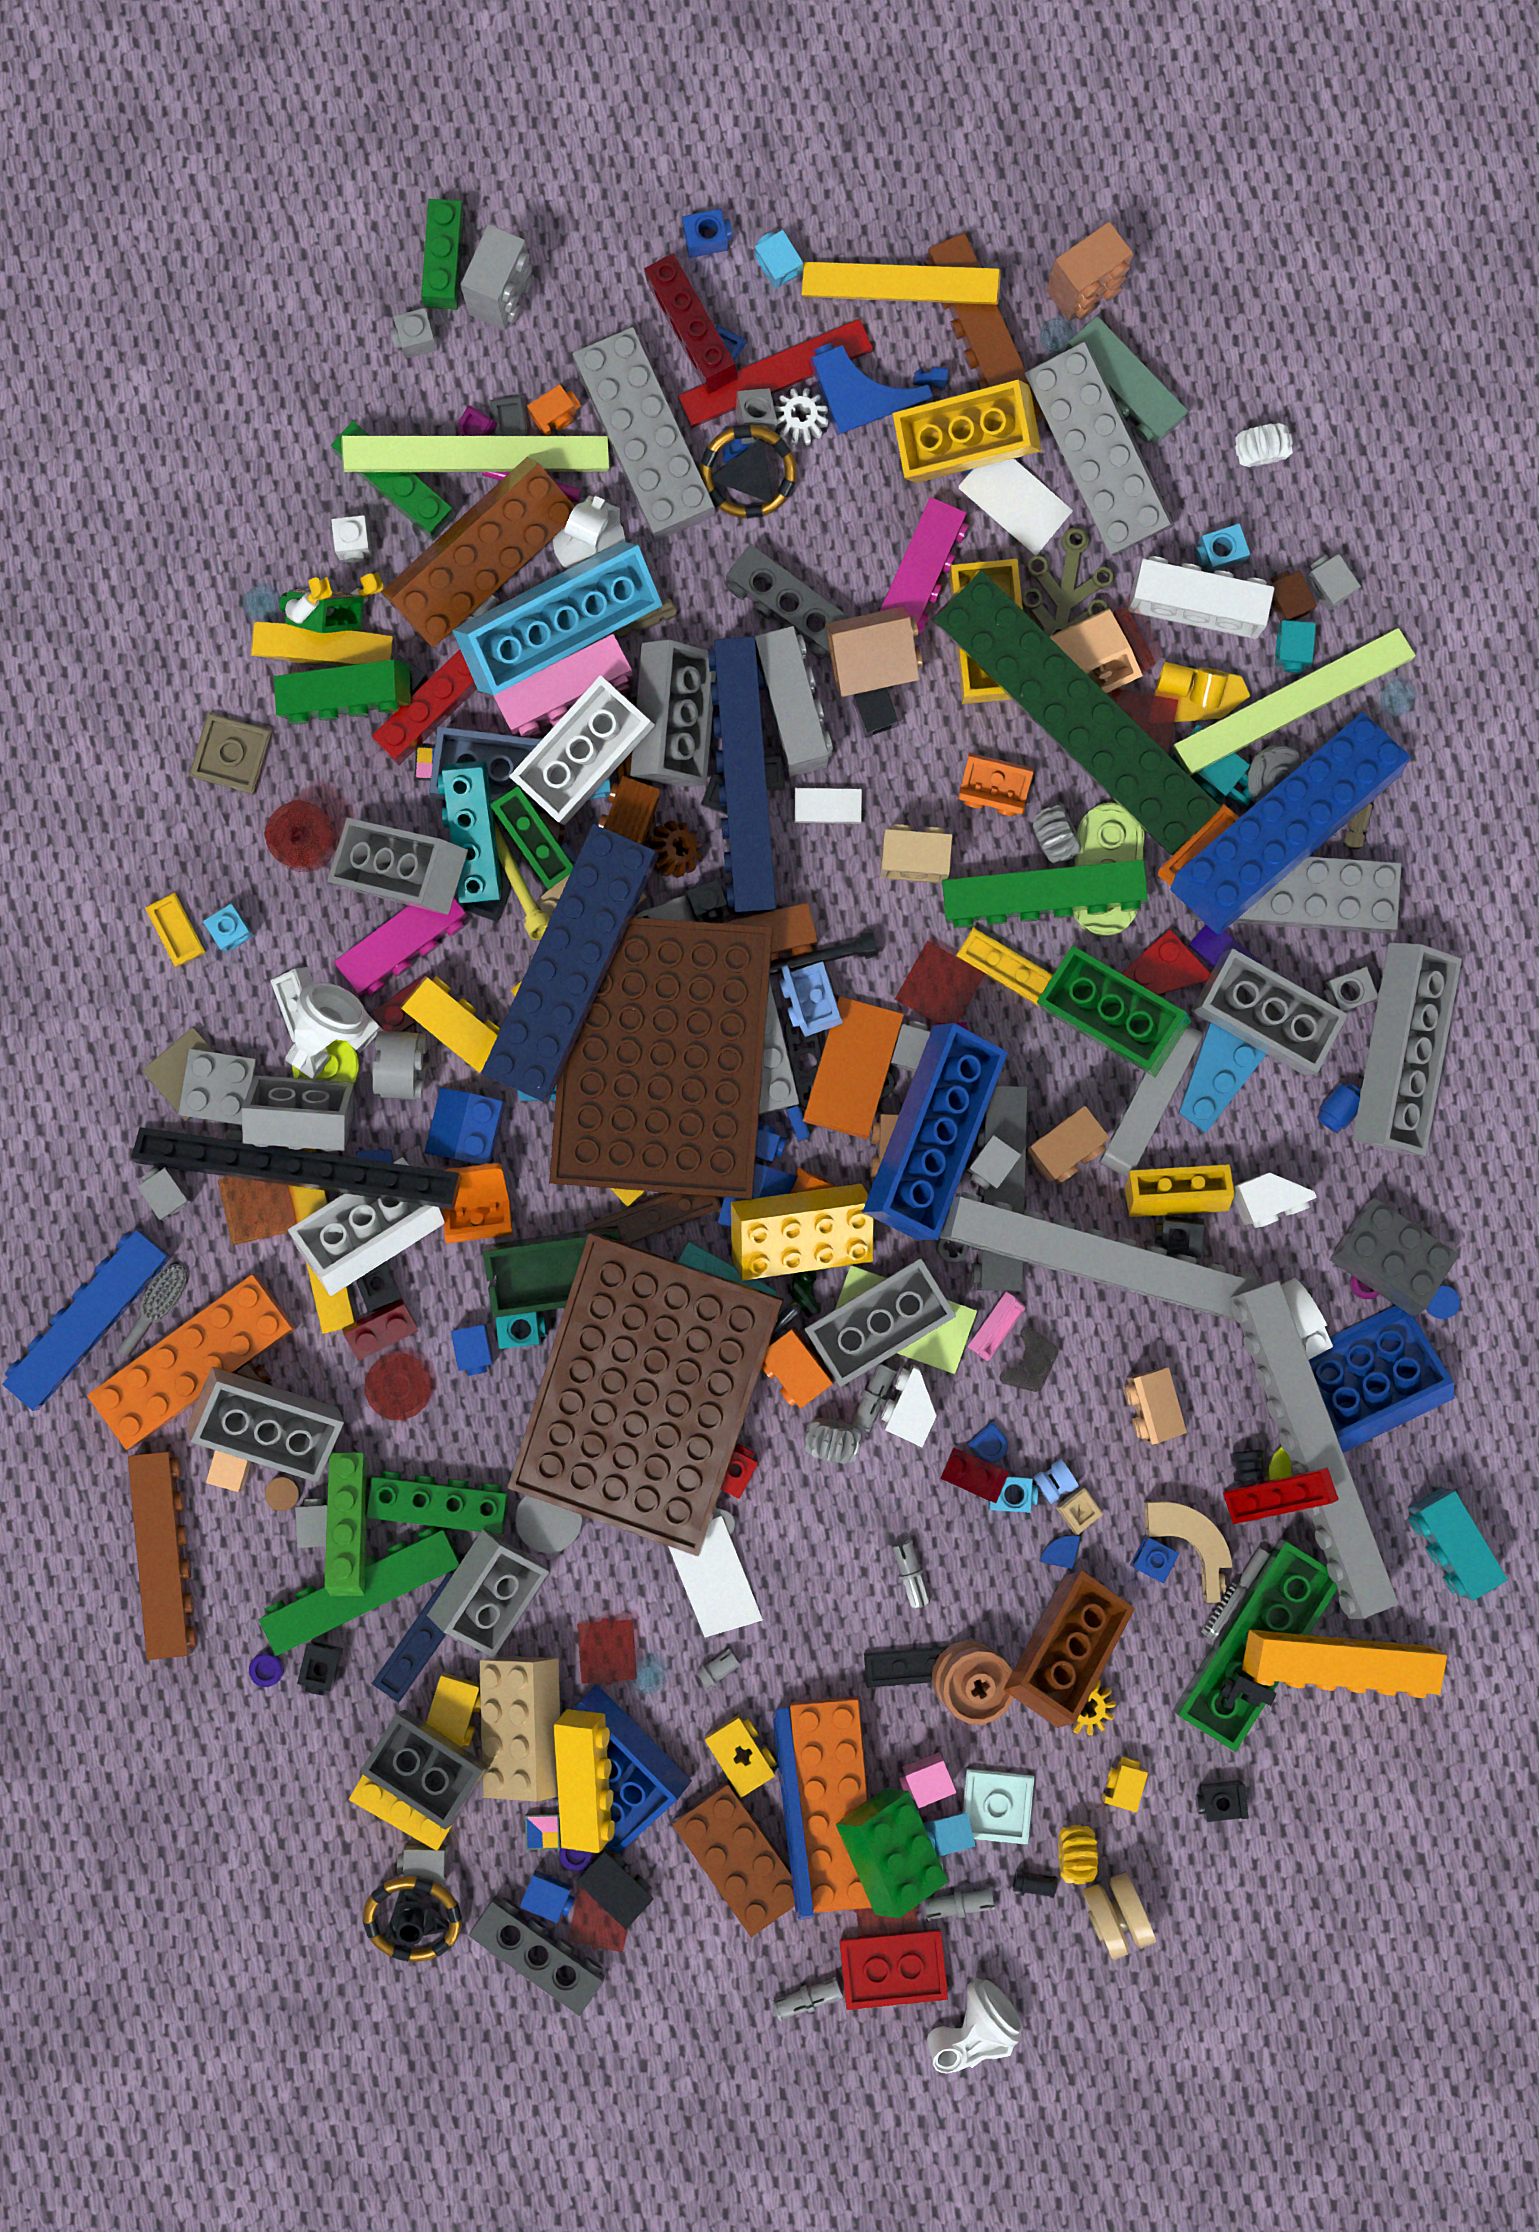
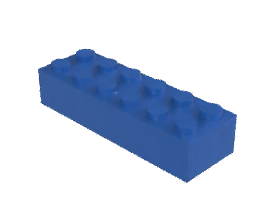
(935, 1132)

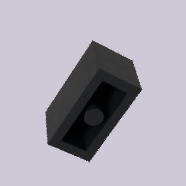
(614, 1888)

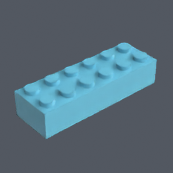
(557, 618)

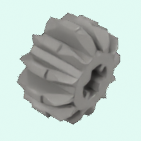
(1056, 834)
(832, 1440)

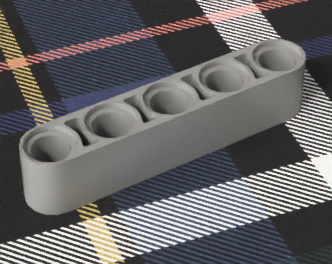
(1147, 1107)

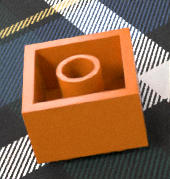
(796, 1368)

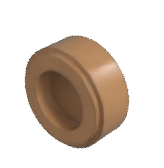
(282, 1493)

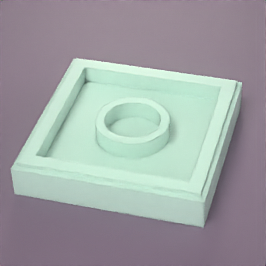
(998, 1805)

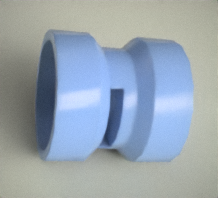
(1061, 1476)

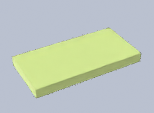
(938, 1348)

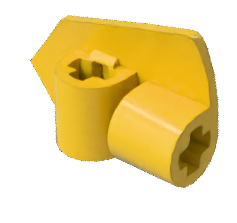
(1201, 692)

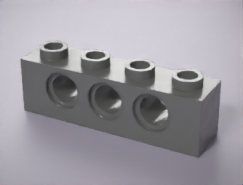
(756, 565)
(573, 1993)

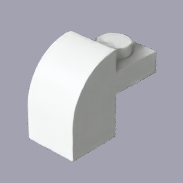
(1307, 1318)

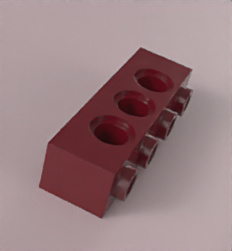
(690, 323)

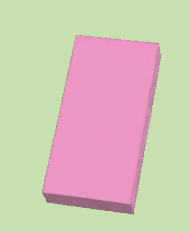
(997, 1326)

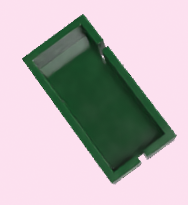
(535, 1271)

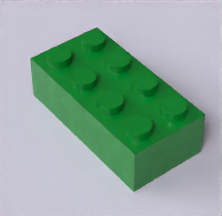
(1114, 1011)

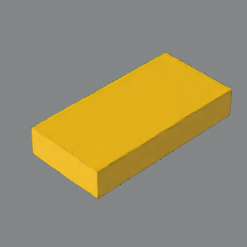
(175, 930)

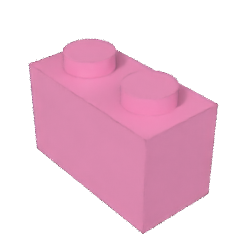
(927, 1780)

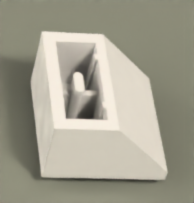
(1266, 1196)
(912, 1410)

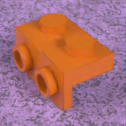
(995, 784)

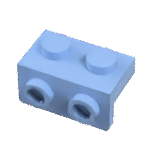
(811, 998)

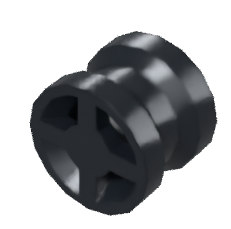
(1248, 1465)

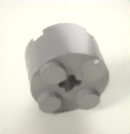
(399, 1065)

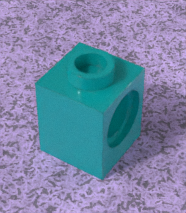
(1294, 645)
(505, 1333)

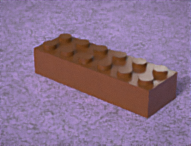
(479, 552)

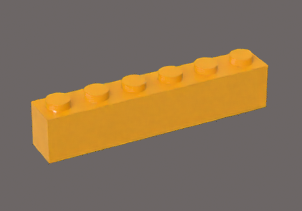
(1344, 1663)

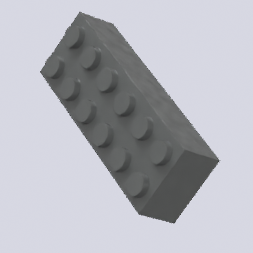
(1007, 1121)

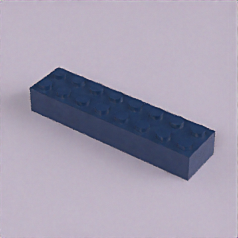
(744, 774)
(570, 963)

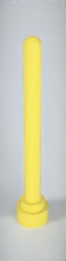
(535, 919)

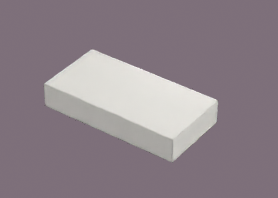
(828, 805)

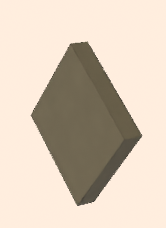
(230, 753)
(169, 1068)

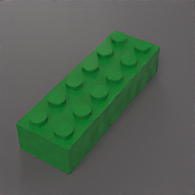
(1282, 1598)

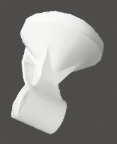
(589, 530)
(325, 1016)
(988, 2030)

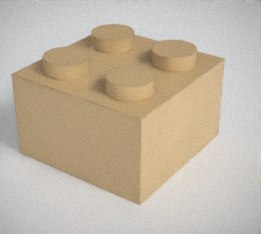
(915, 854)

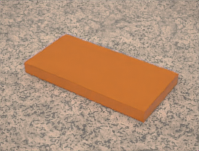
(853, 1068)

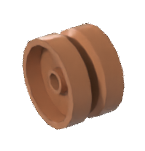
(972, 1681)

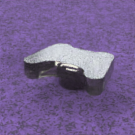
(1034, 1363)

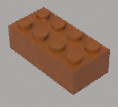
(1069, 1649)
(737, 1857)

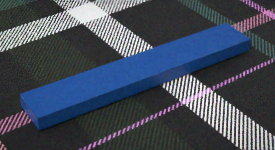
(792, 1814)

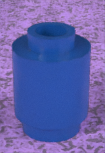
(1340, 1107)

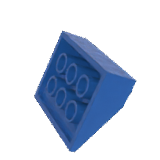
(1379, 1377)
(641, 1774)

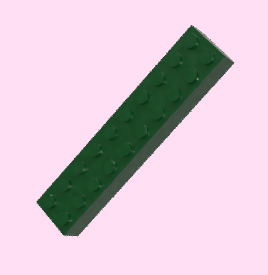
(1075, 712)

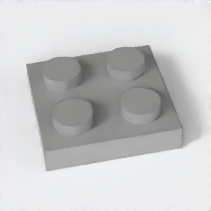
(216, 1086)

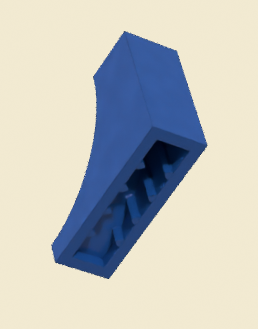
(852, 396)

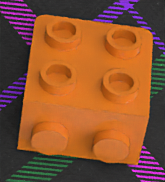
(481, 1205)

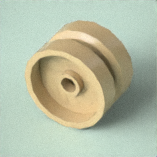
(1117, 1916)

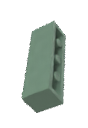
(1133, 385)

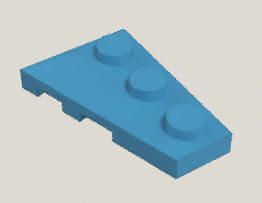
(1218, 1075)

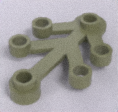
(1065, 596)

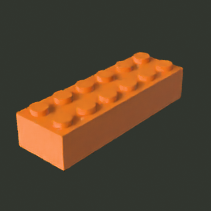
(174, 1370)
(830, 1787)

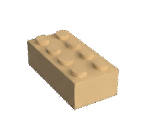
(518, 1727)

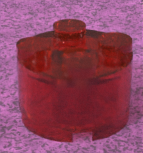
(283, 843)

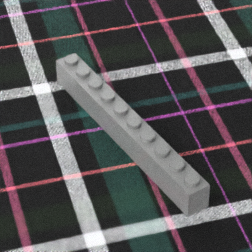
(1094, 1256)
(1313, 1445)

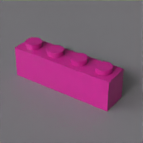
(926, 559)
(395, 944)

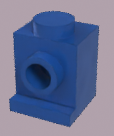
(769, 1143)

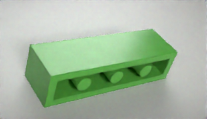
(346, 1524)

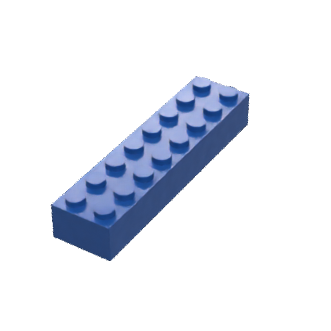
(1289, 823)

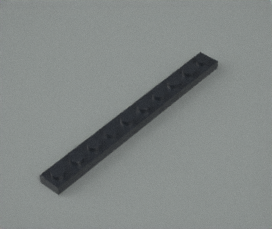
(297, 1168)

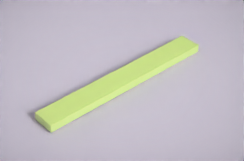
(473, 453)
(1293, 702)

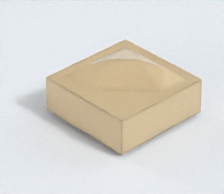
(1079, 1510)

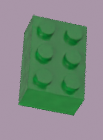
(892, 1853)

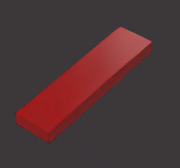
(1281, 1496)

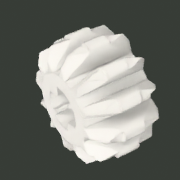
(809, 408)
(1263, 445)

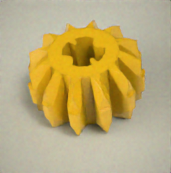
(1098, 1710)
(1077, 1854)

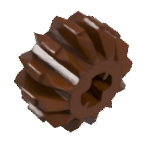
(679, 857)

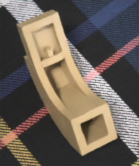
(1178, 1520)

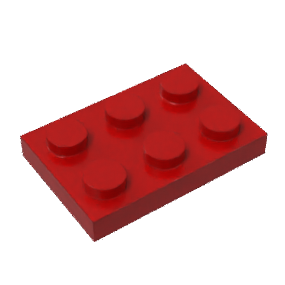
(893, 1969)

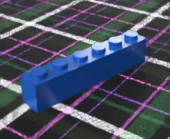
(86, 1320)

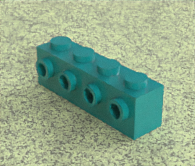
(472, 828)

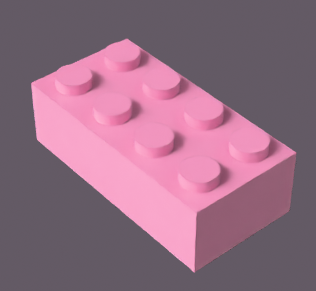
(554, 690)

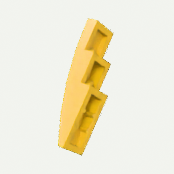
(308, 647)

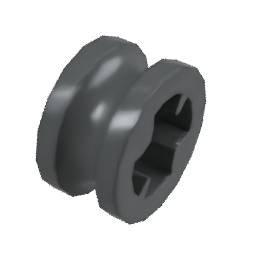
(944, 1254)

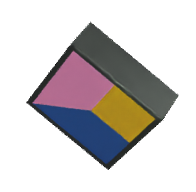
(424, 763)

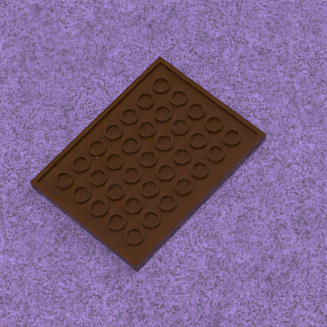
(669, 1064)
(645, 1393)

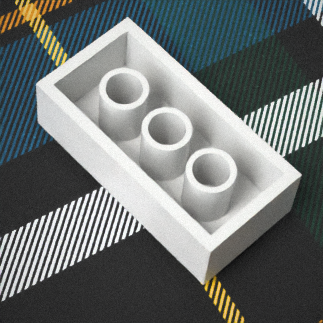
(1201, 597)
(582, 750)
(359, 1235)

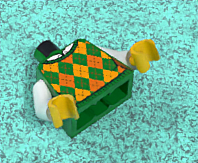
(328, 610)

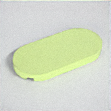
(1103, 840)

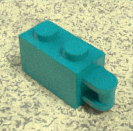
(1220, 778)

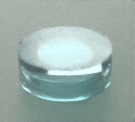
(1055, 335)
(260, 604)
(1397, 699)
(649, 1676)

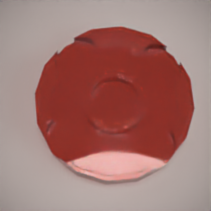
(398, 1386)

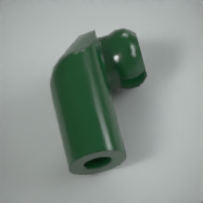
(802, 1289)

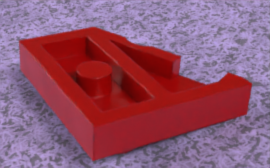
(1166, 966)

